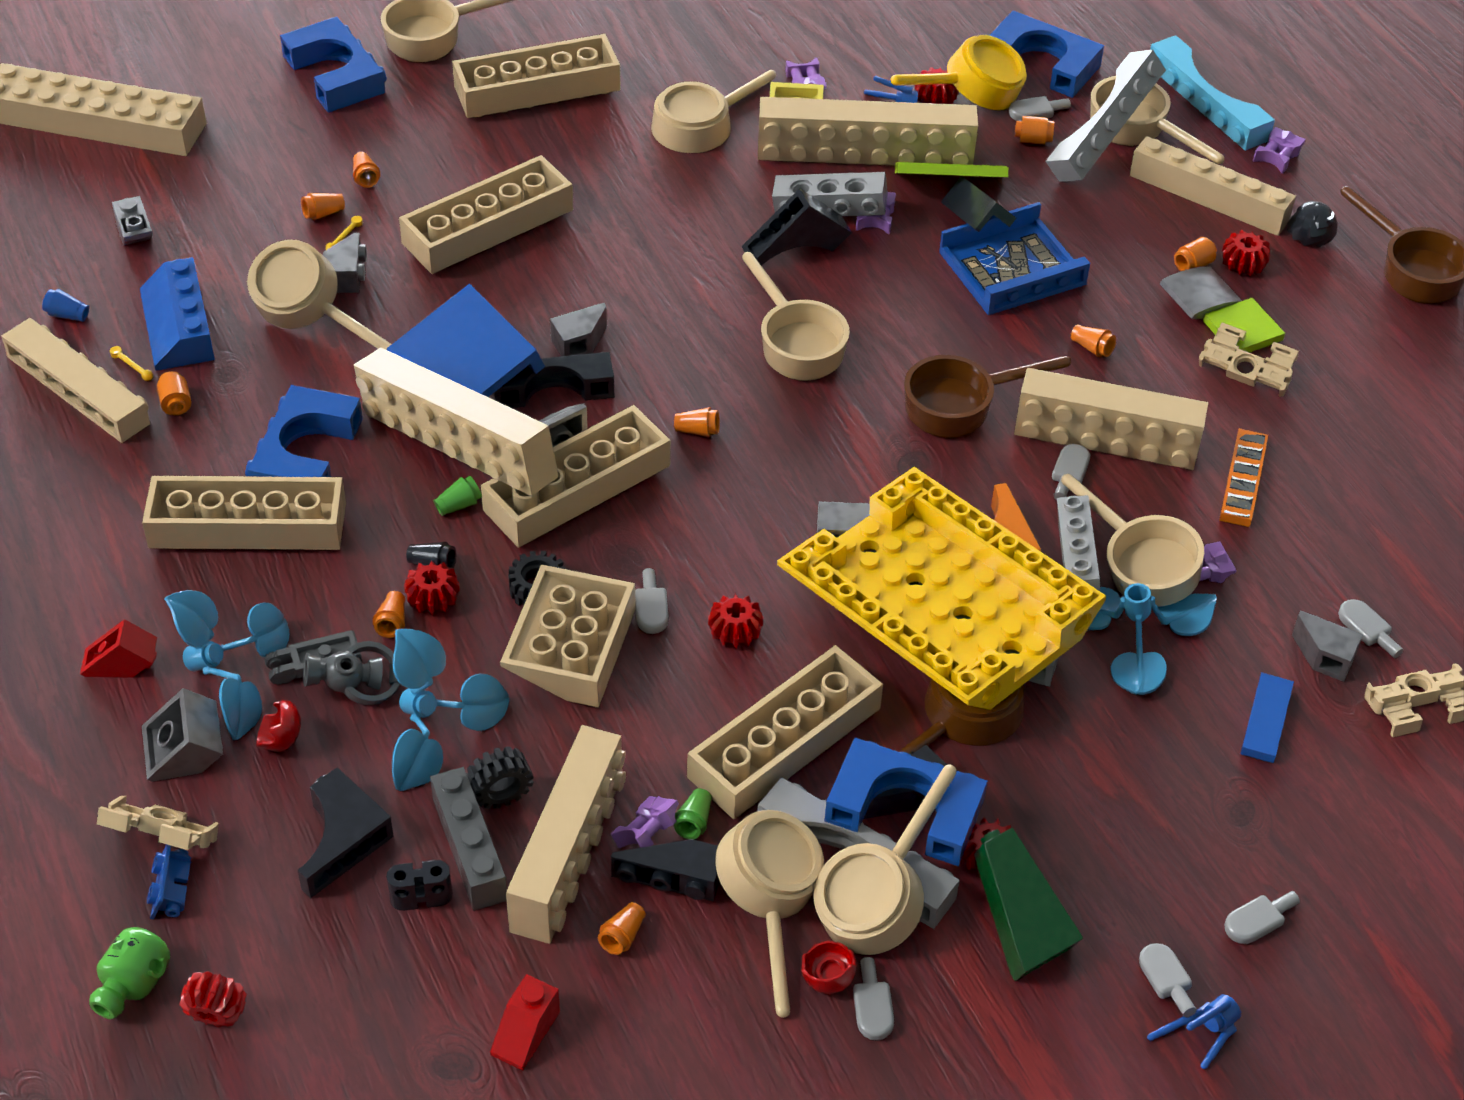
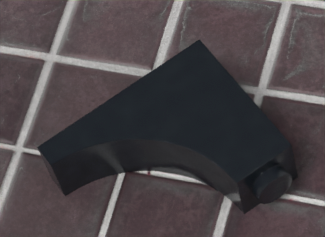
(798, 224)
(351, 832)

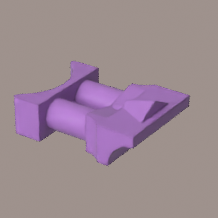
(809, 69)
(1279, 148)
(879, 221)
(1216, 563)
(652, 815)

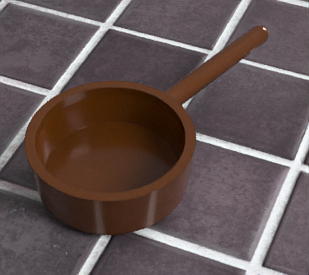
(1419, 261)
(953, 394)
(968, 723)

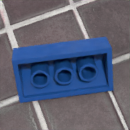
(176, 316)

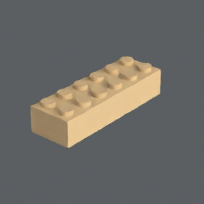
(536, 75)
(486, 214)
(1111, 418)
(589, 470)
(244, 512)
(784, 731)
(565, 835)

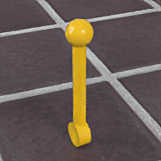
(356, 222)
(116, 352)

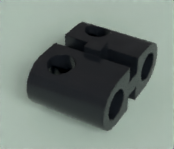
(411, 885)

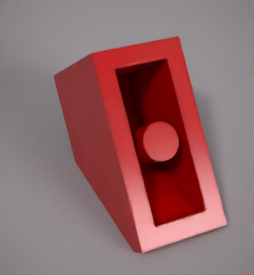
(120, 652)
(525, 1021)

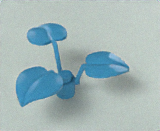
(194, 619)
(415, 662)
(1147, 671)

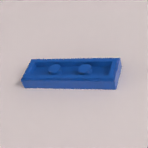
(1267, 717)

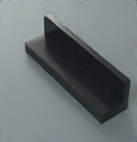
(974, 205)

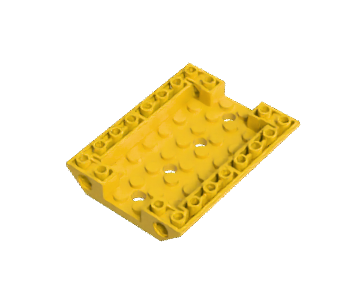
(967, 569)

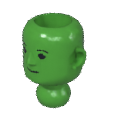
(129, 970)

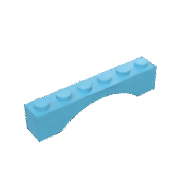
(1241, 121)

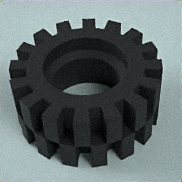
(527, 569)
(500, 777)

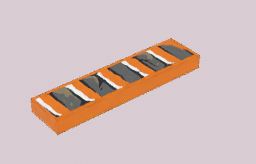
(1244, 478)

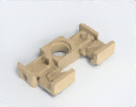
(1270, 373)
(1399, 699)
(159, 821)

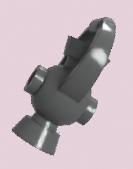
(345, 672)

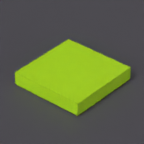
(1250, 317)

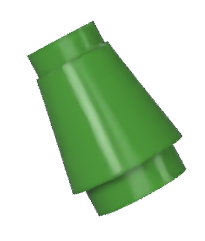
(458, 496)
(693, 814)

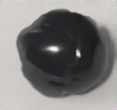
(1313, 224)

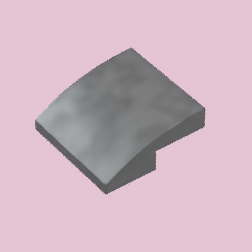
(1199, 291)

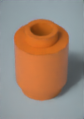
(1034, 130)
(1195, 254)
(173, 393)

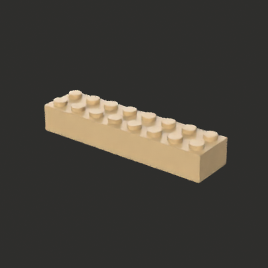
(100, 110)
(866, 131)
(457, 421)

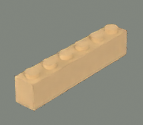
(1212, 185)
(76, 380)

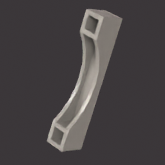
(1082, 149)
(938, 884)

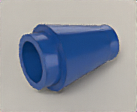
(65, 306)

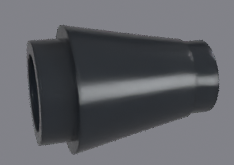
(437, 552)

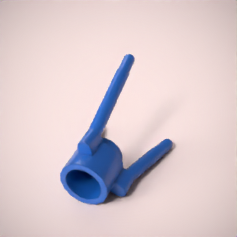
(906, 95)
(1216, 1016)

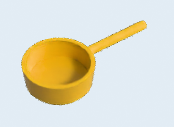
(981, 70)

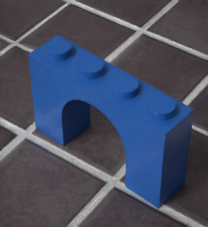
(333, 41)
(1077, 54)
(301, 414)
(874, 769)

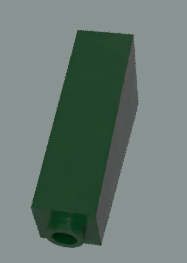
(1023, 905)

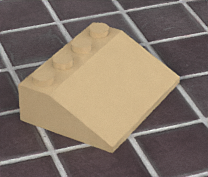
(571, 633)

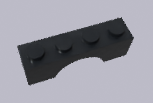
(585, 373)

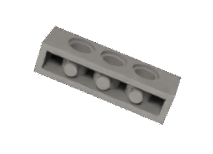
(843, 192)
(1078, 538)

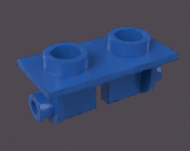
(165, 894)

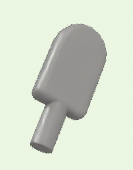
(1037, 107)
(1073, 461)
(651, 605)
(1364, 620)
(1258, 917)
(1167, 976)
(873, 1003)

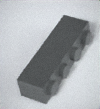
(468, 838)

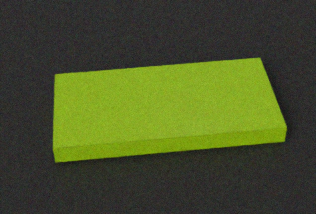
(951, 169)

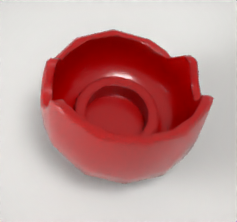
(279, 729)
(829, 967)

